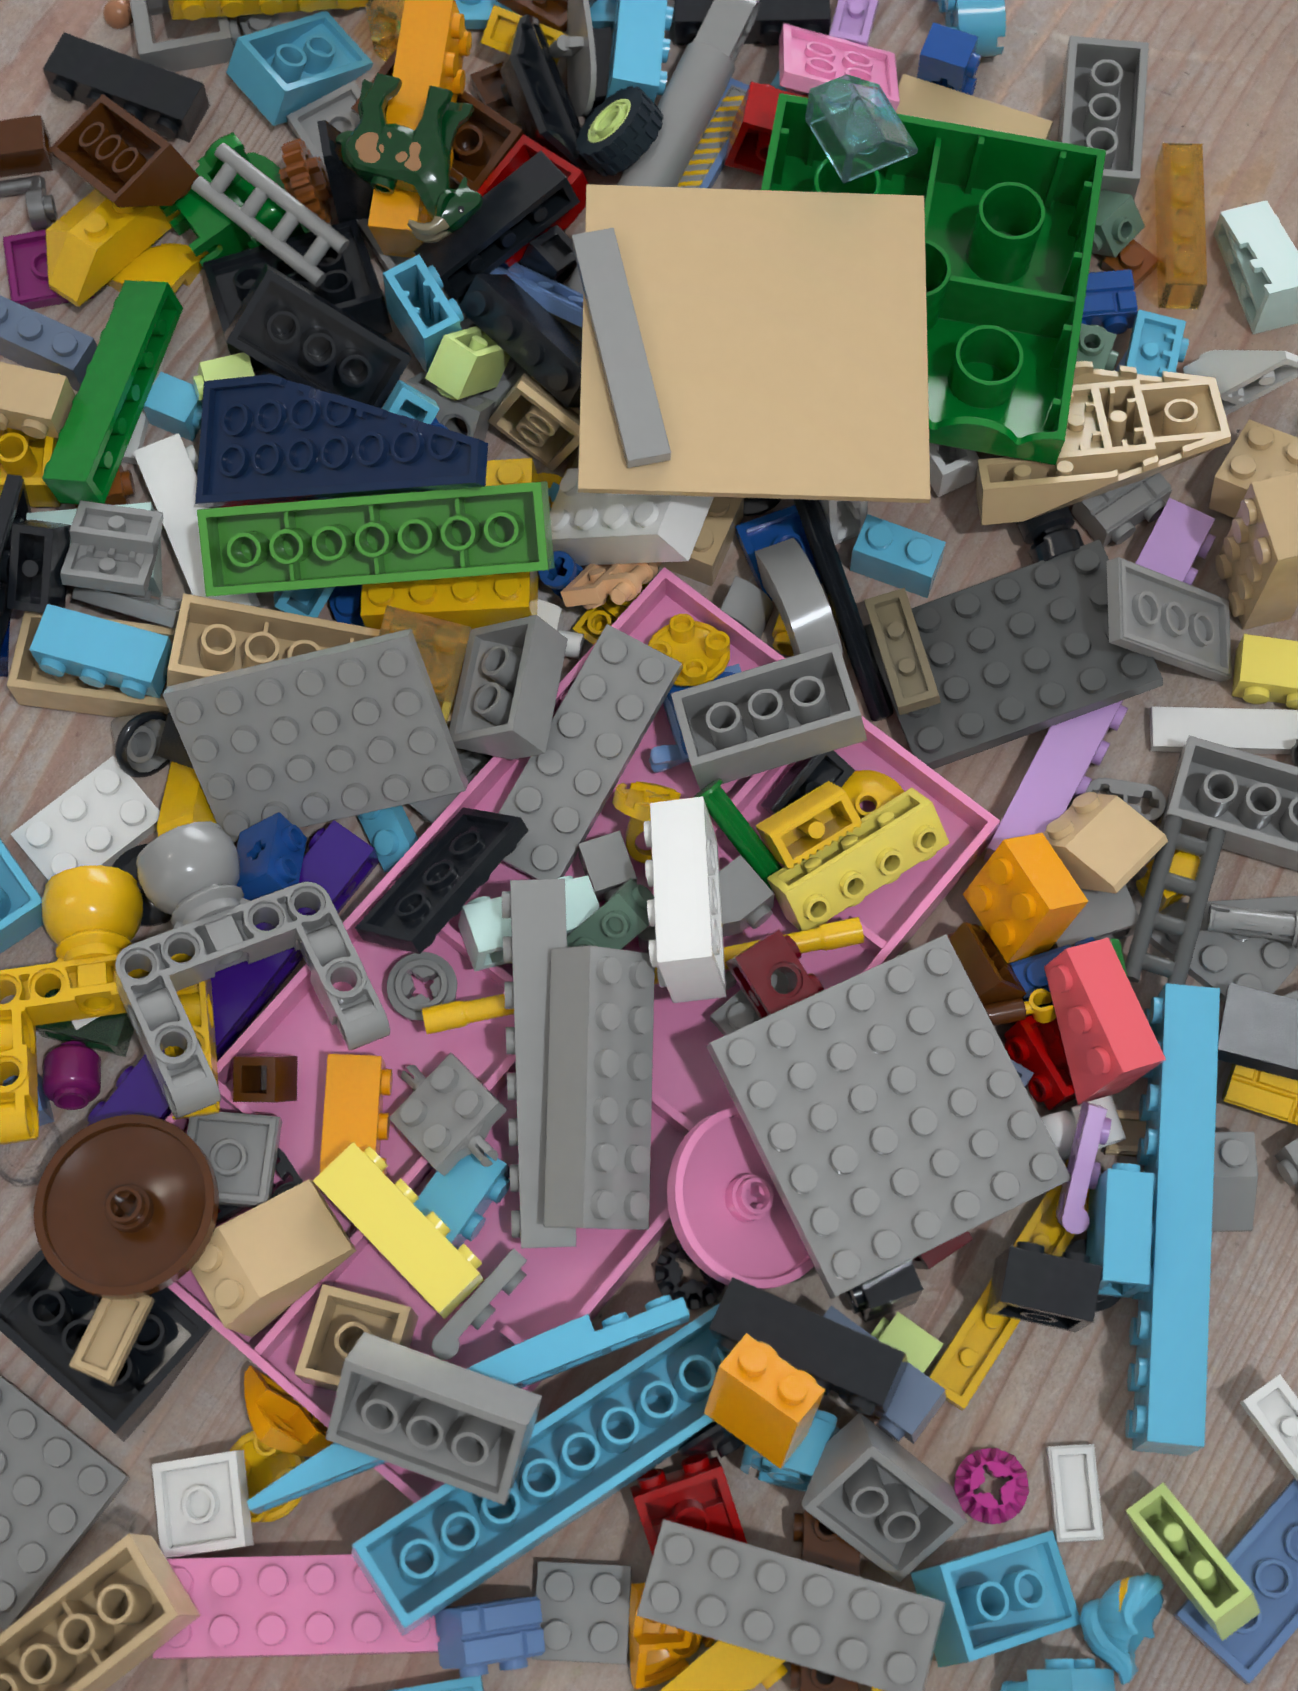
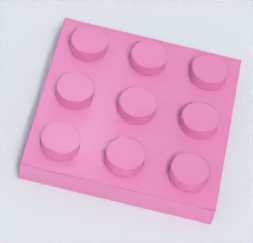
(817, 58)

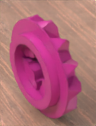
(983, 1506)

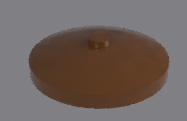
(126, 1207)

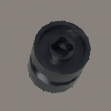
(1050, 534)

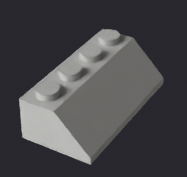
(433, 1417)

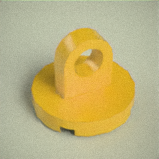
(636, 804)

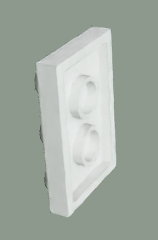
(89, 822)

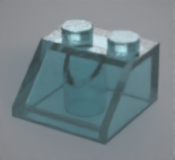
(857, 126)

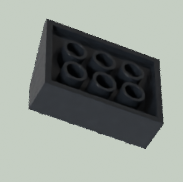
(348, 280)
(49, 1318)

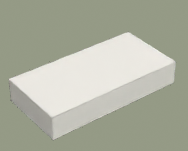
(1074, 1493)

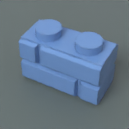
(489, 1634)

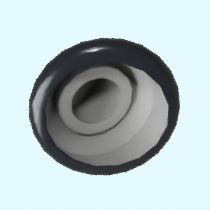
(138, 742)

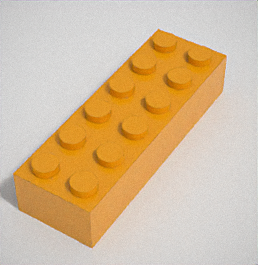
(427, 55)

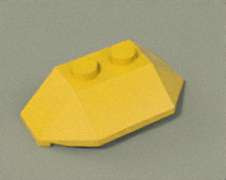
(97, 243)

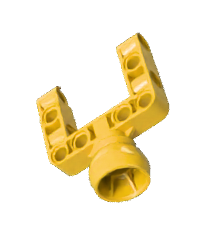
(91, 919)

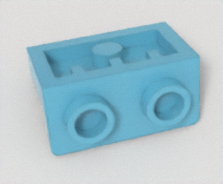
(1156, 344)

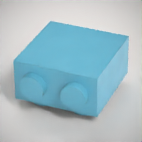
(420, 307)

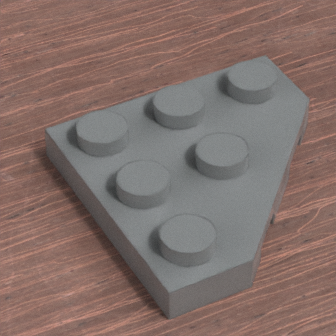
(1232, 957)

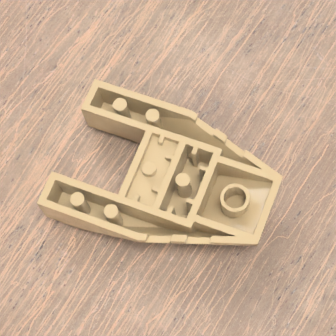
(1116, 434)

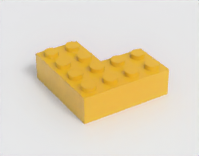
(468, 599)

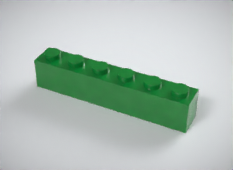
(113, 392)

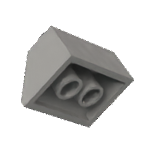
(508, 688)
(881, 1498)

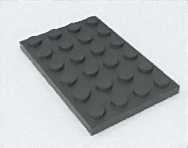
(1019, 657)

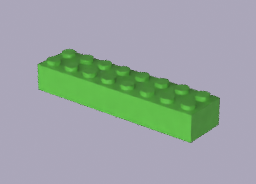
(376, 539)

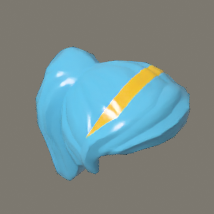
(1121, 1620)

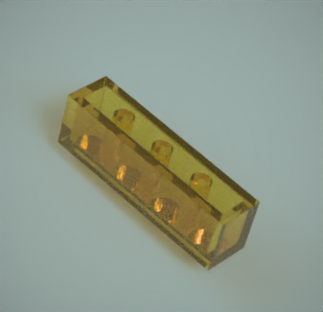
(1180, 226)

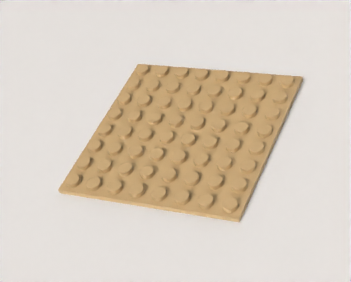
(773, 341)

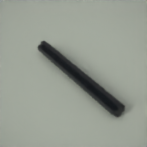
(844, 609)

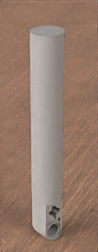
(691, 98)

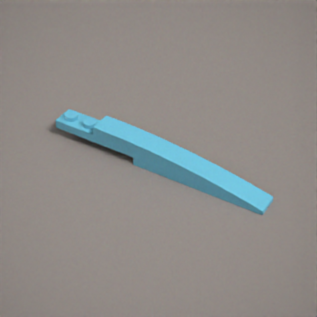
(518, 1366)

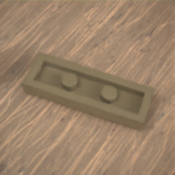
(902, 651)

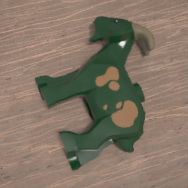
(410, 158)

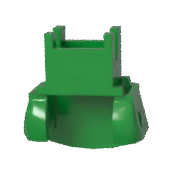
(214, 229)

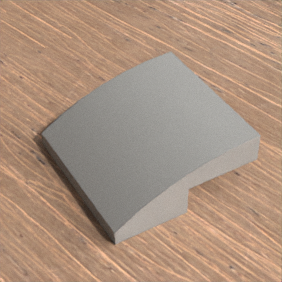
(112, 548)

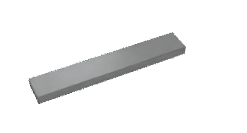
(621, 348)

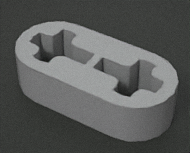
(1132, 793)

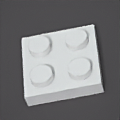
(202, 1504)

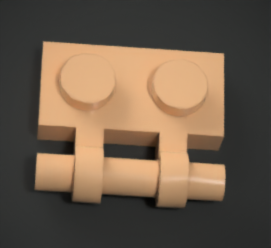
(597, 582)

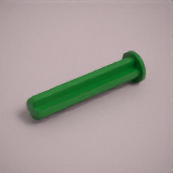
(739, 830)

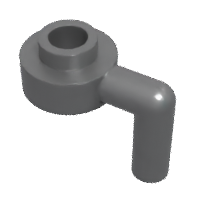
(39, 205)

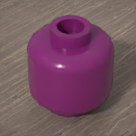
(72, 1075)

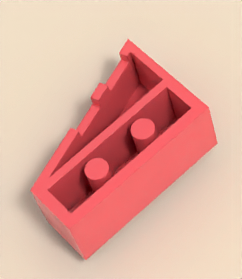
(1100, 1021)

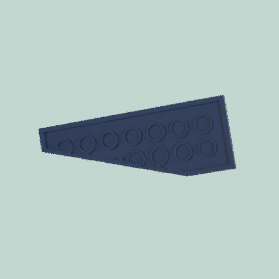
(295, 443)

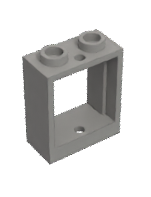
(184, 52)

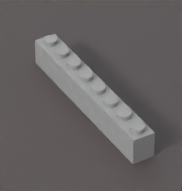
(538, 926)

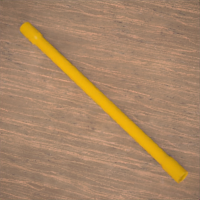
(461, 1013)

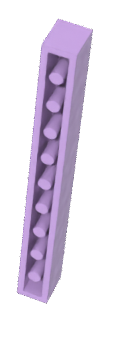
(1071, 746)

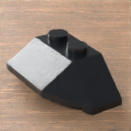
(539, 93)

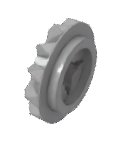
(423, 967)

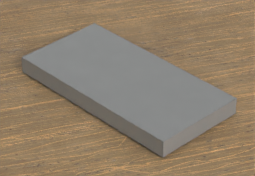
(1168, 620)

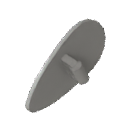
(580, 54)

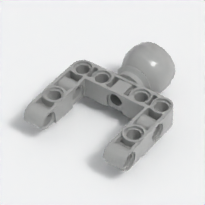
(195, 879)

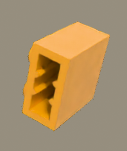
(763, 1400)

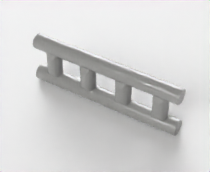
(245, 215)

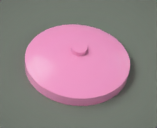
(730, 1208)

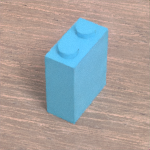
(1121, 1229)

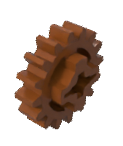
(306, 178)

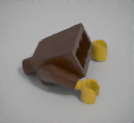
(995, 980)

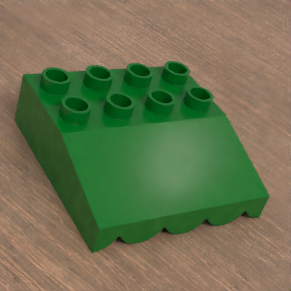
(1003, 268)

